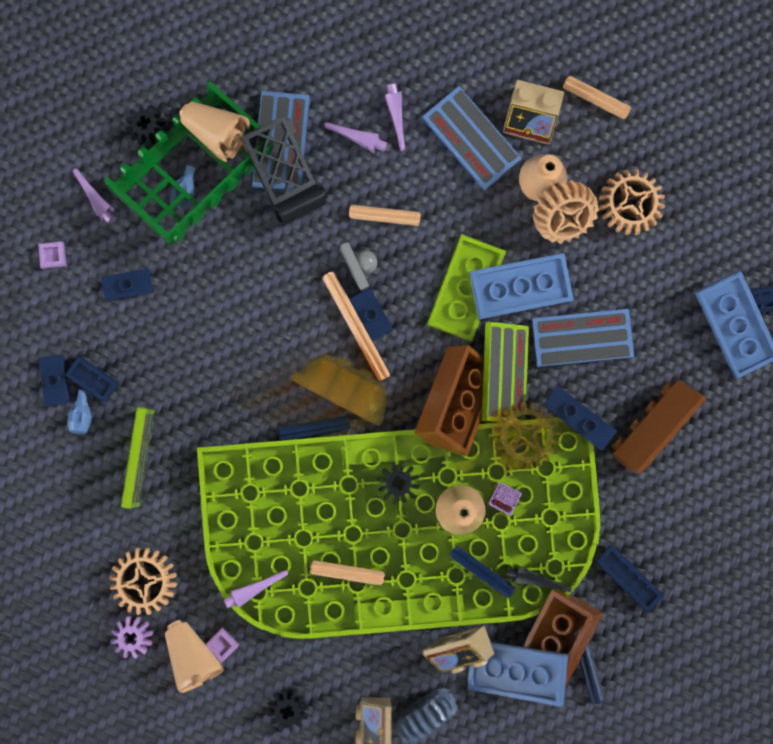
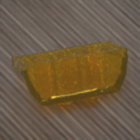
(344, 386)

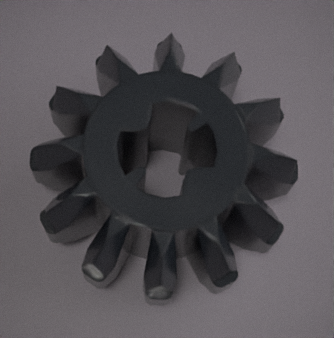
(137, 122)
(394, 490)
(282, 702)

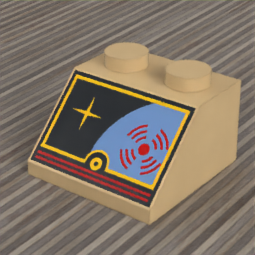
(533, 112)
(460, 650)
(375, 721)

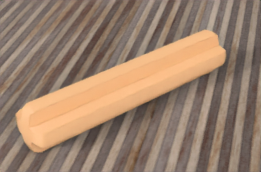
(596, 97)
(384, 215)
(347, 572)

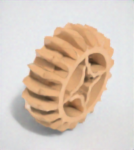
(634, 210)
(565, 212)
(144, 592)

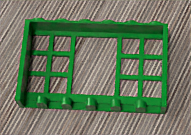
(164, 145)

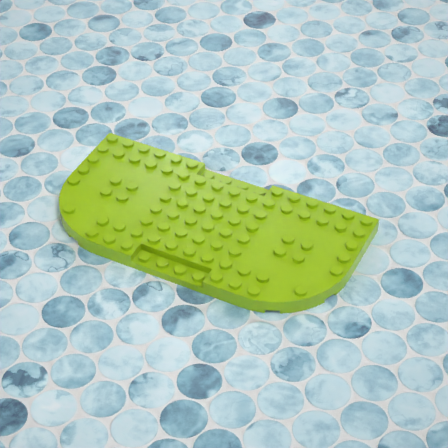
(320, 501)

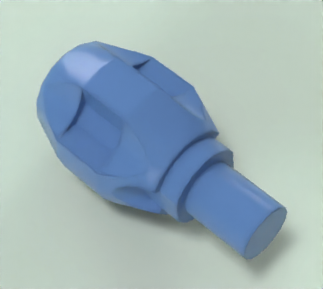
(186, 182)
(79, 415)

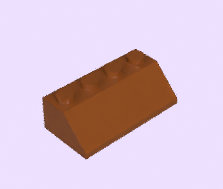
(454, 402)
(656, 426)
(564, 628)

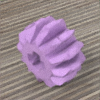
(133, 646)

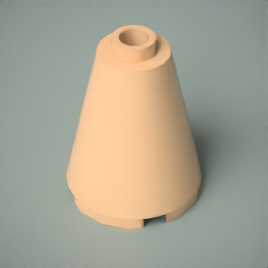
(215, 128)
(540, 174)
(450, 504)
(190, 657)

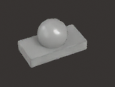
(363, 263)

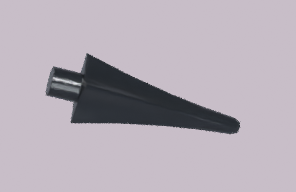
(523, 576)

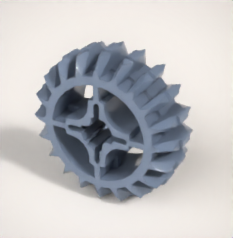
(424, 715)

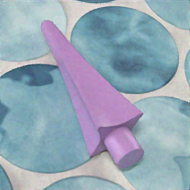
(394, 103)
(366, 139)
(99, 205)
(243, 594)

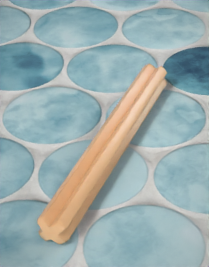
(356, 326)

